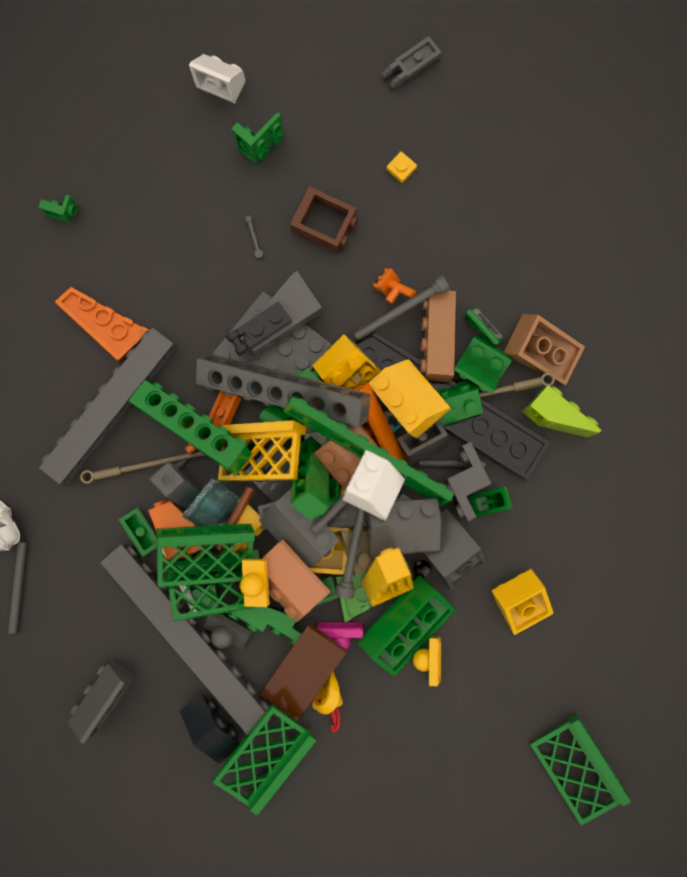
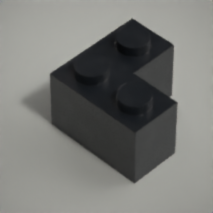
(209, 729)

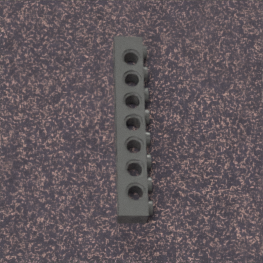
(211, 367)

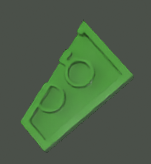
(359, 602)

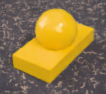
(255, 582)
(430, 660)

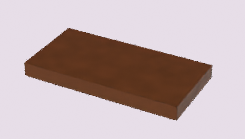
(303, 672)

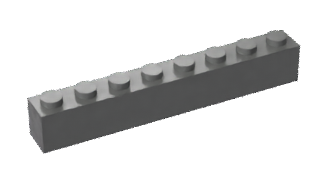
(107, 408)

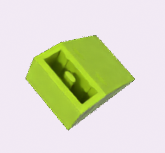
(554, 412)

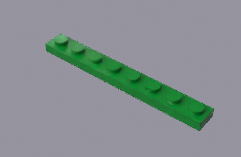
(358, 444)

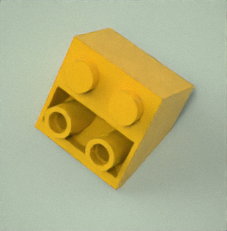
(345, 365)

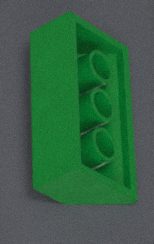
(406, 626)

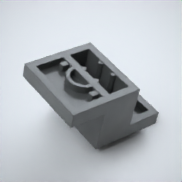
(467, 481)

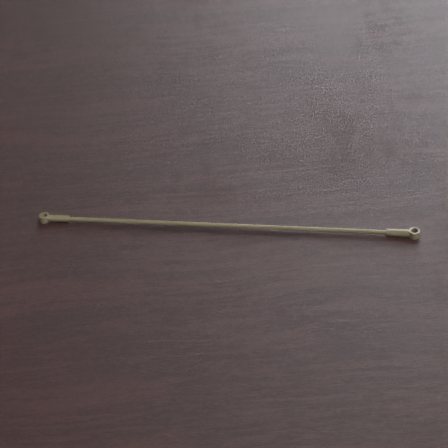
(115, 471)

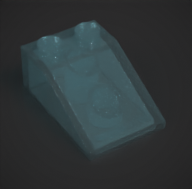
(212, 505)

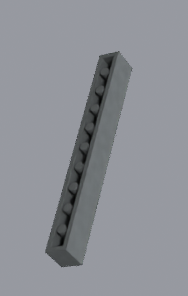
(186, 637)

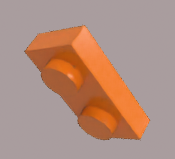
(224, 409)

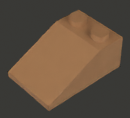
(544, 348)

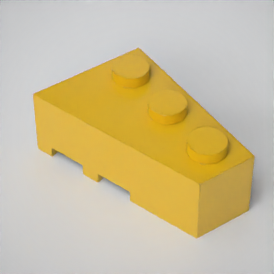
(387, 577)

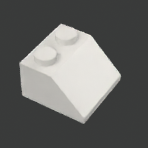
(217, 77)
(374, 486)

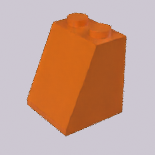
(169, 515)

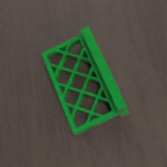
(200, 536)
(194, 572)
(599, 764)
(281, 766)

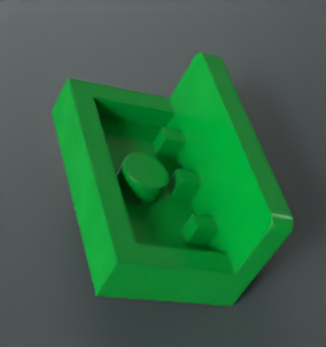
(463, 401)

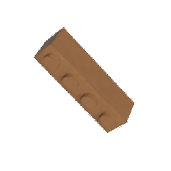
(438, 337)

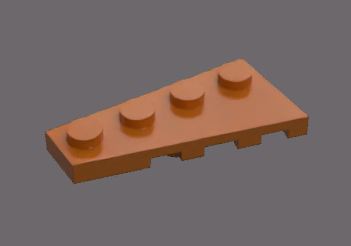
(105, 326)

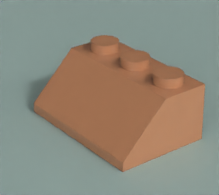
(340, 461)
(292, 582)

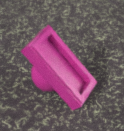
(342, 631)

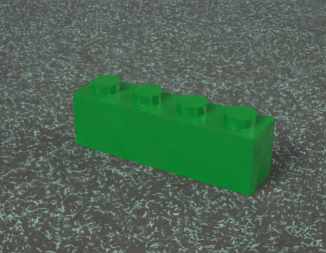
(311, 488)

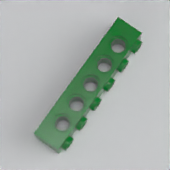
(231, 458)

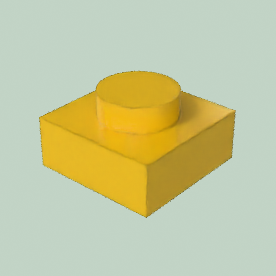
(401, 167)

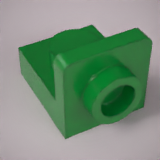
(59, 211)

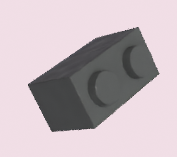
(428, 443)

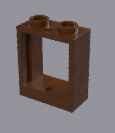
(297, 224)

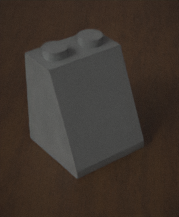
(458, 552)

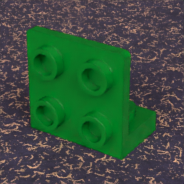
(257, 146)
(483, 364)

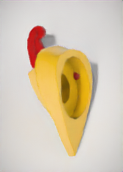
(328, 701)

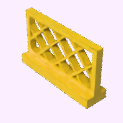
(265, 431)

